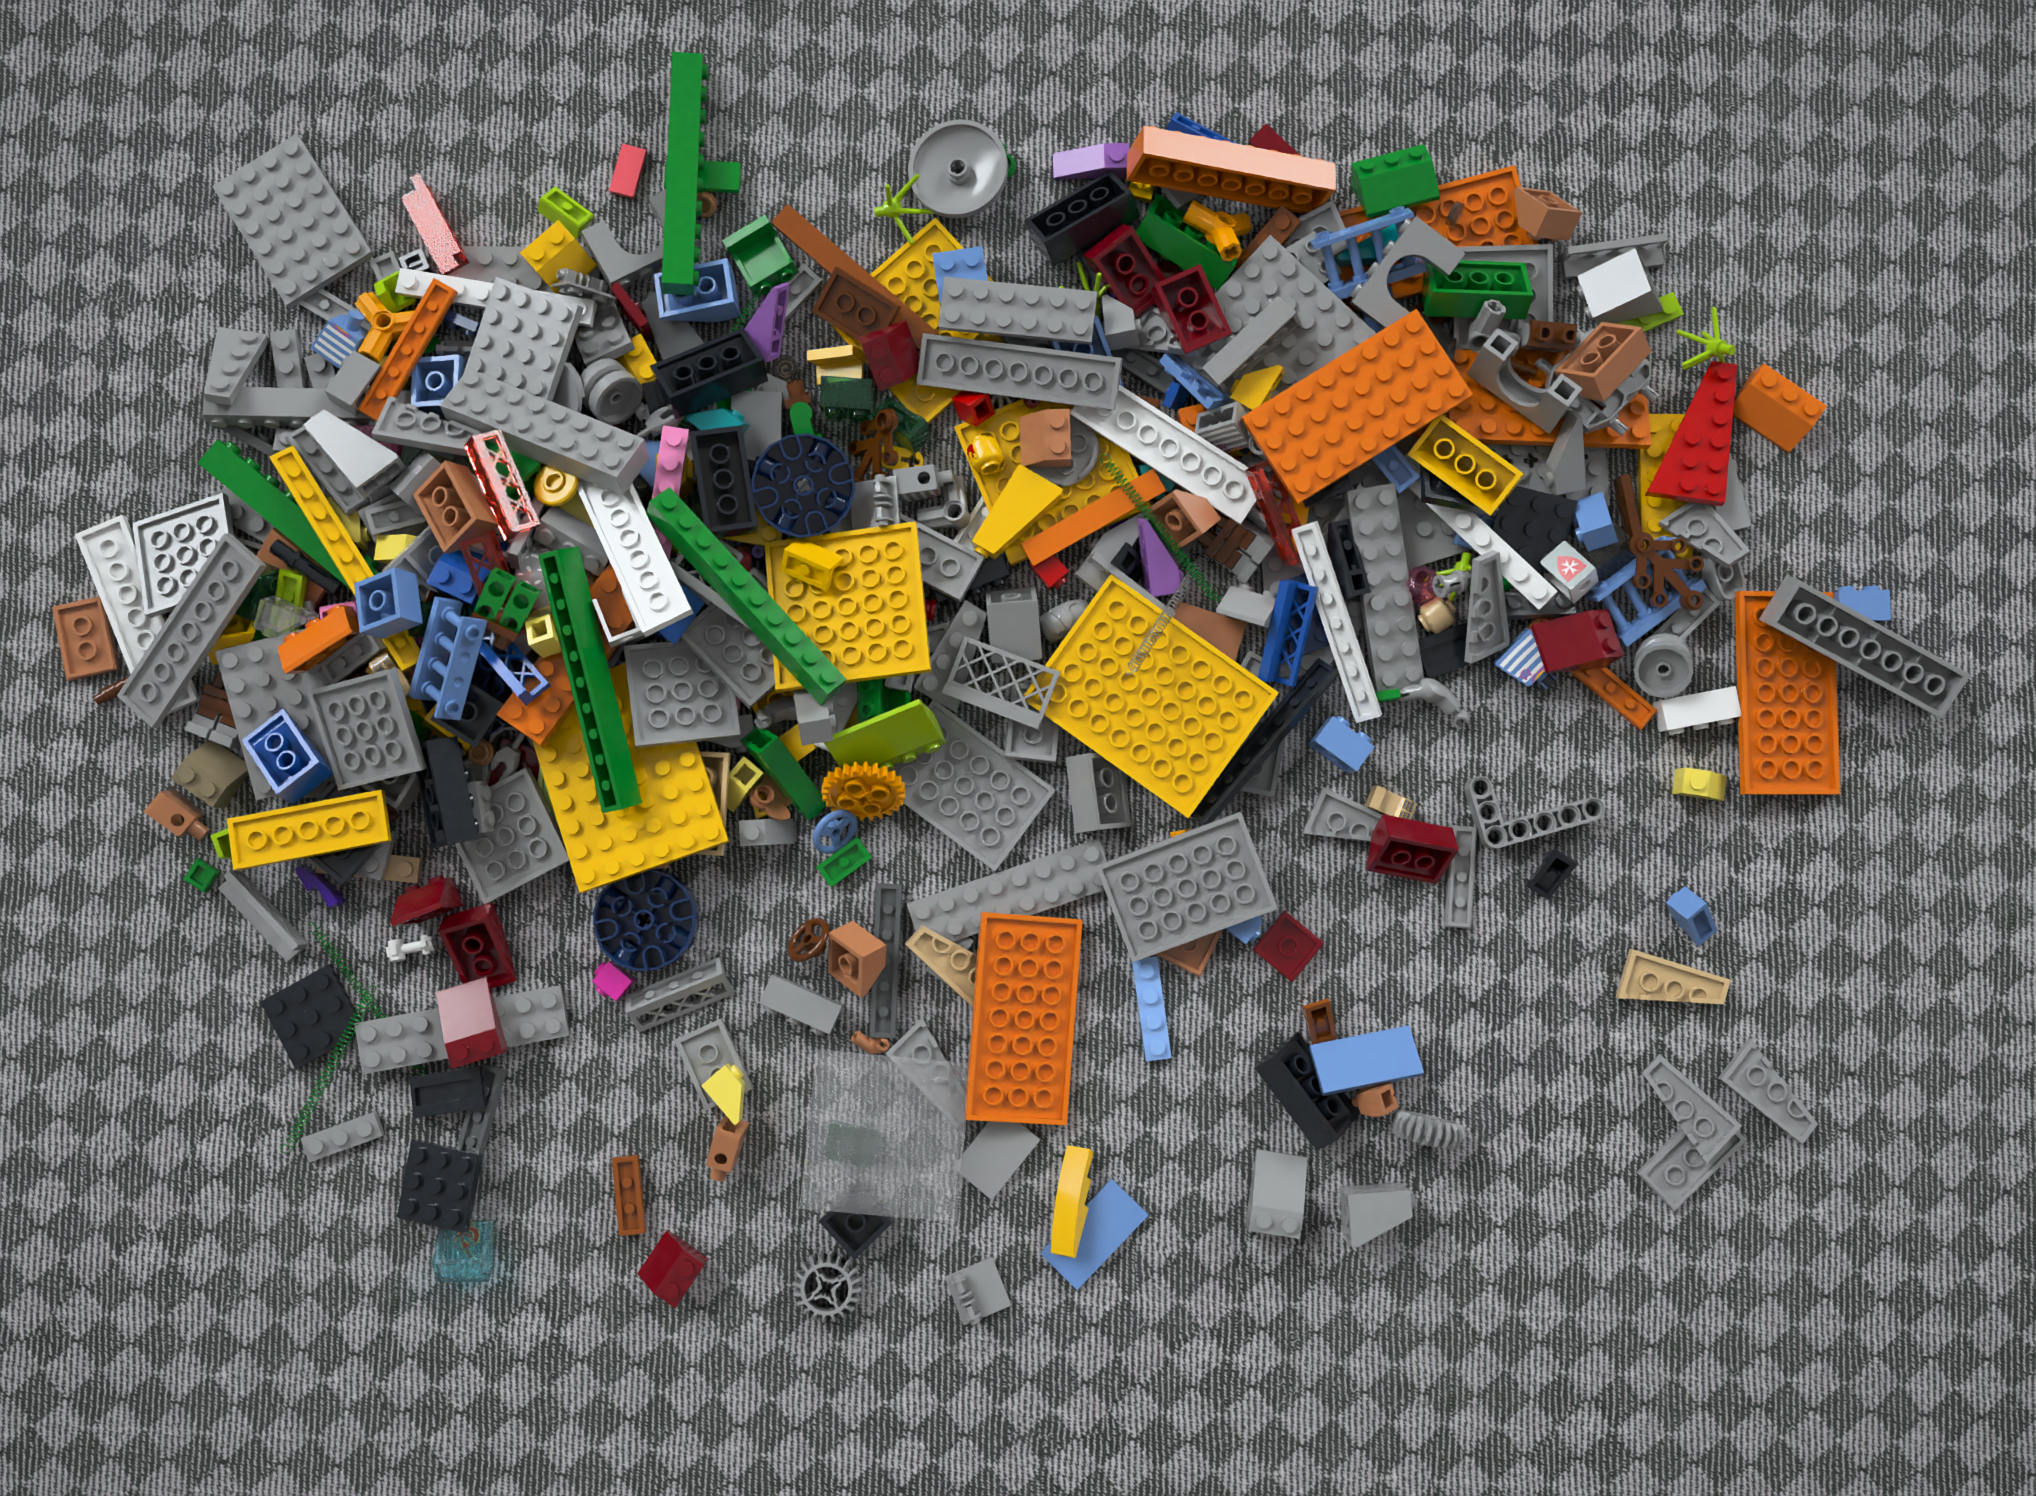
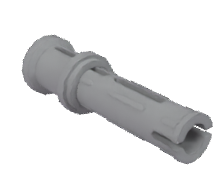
(1455, 582)

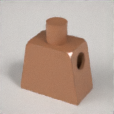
(168, 811)
(726, 1147)

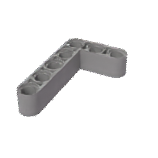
(1528, 822)

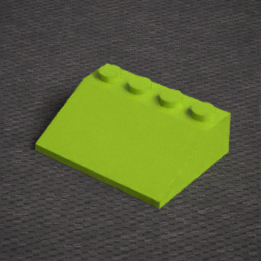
(889, 737)

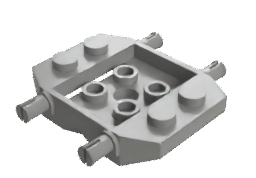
(1592, 416)

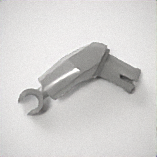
(1436, 693)
(776, 711)

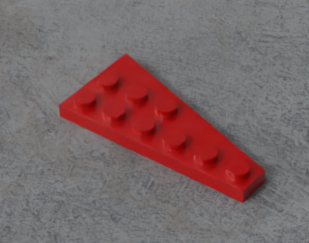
(1699, 452)

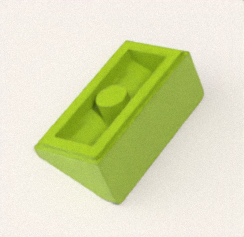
(559, 206)

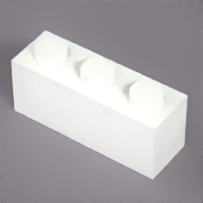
(1697, 710)

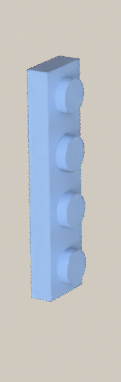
(1151, 1009)

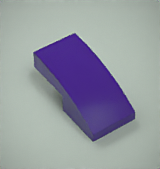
(316, 881)

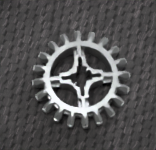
(1427, 1130)
(832, 1296)

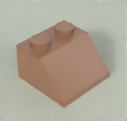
(1545, 214)
(1046, 439)
(1184, 516)
(855, 957)

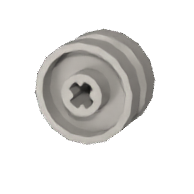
(610, 391)
(1659, 679)

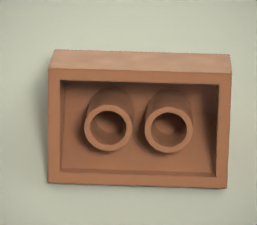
(1605, 359)
(454, 506)

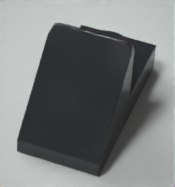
(1551, 873)

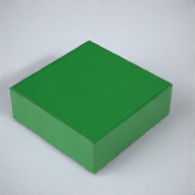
(1388, 695)
(202, 875)

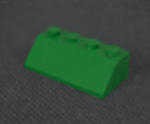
(1181, 243)
(1474, 283)

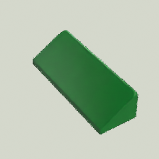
(719, 176)

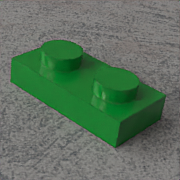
(844, 862)

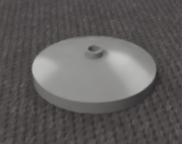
(958, 168)

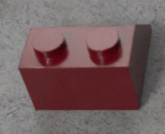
(891, 354)
(672, 1268)

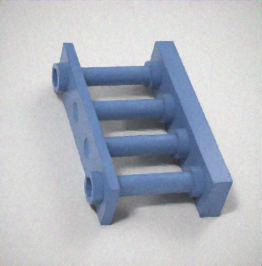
(1409, 267)
(1647, 616)
(435, 653)

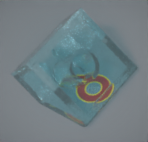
(465, 1255)

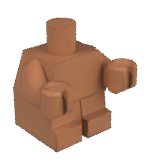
(1376, 1100)

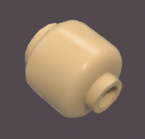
(1437, 615)

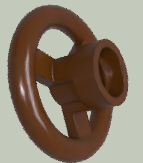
(811, 943)

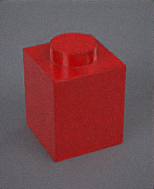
(973, 407)
(1051, 572)

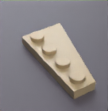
(947, 960)
(1663, 980)

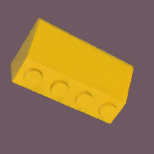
(1466, 464)

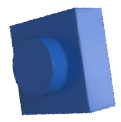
(1176, 396)

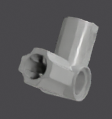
(1486, 324)
(941, 516)

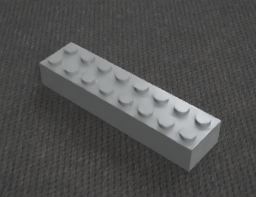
(547, 431)
(1864, 646)

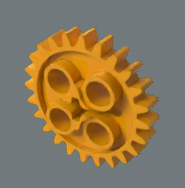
(863, 790)

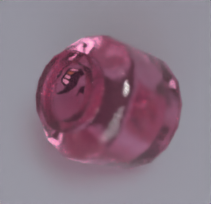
(1420, 584)

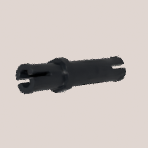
(296, 561)

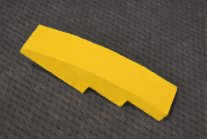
(1070, 1202)

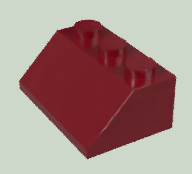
(1411, 849)

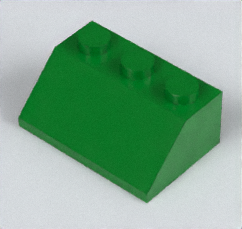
(1394, 181)

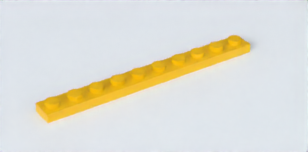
(336, 541)

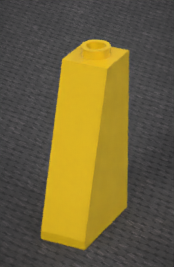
(1017, 509)

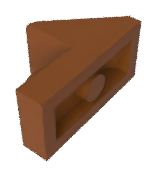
(1319, 1021)

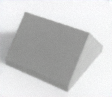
(413, 477)

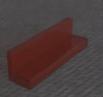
(434, 227)

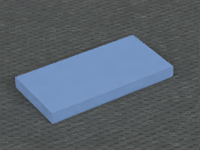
(1366, 1060)
(1108, 1224)

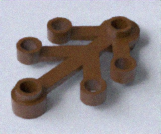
(885, 422)
(1663, 569)

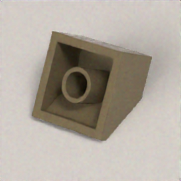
(212, 773)

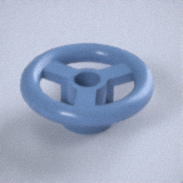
(833, 828)

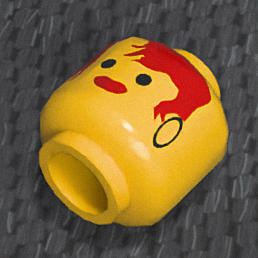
(985, 454)

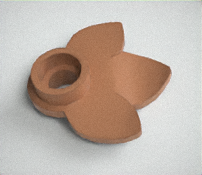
(775, 801)

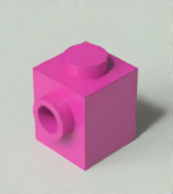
(612, 980)

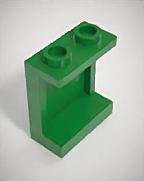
(761, 256)
(875, 699)

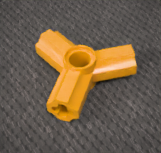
(1219, 228)
(378, 316)

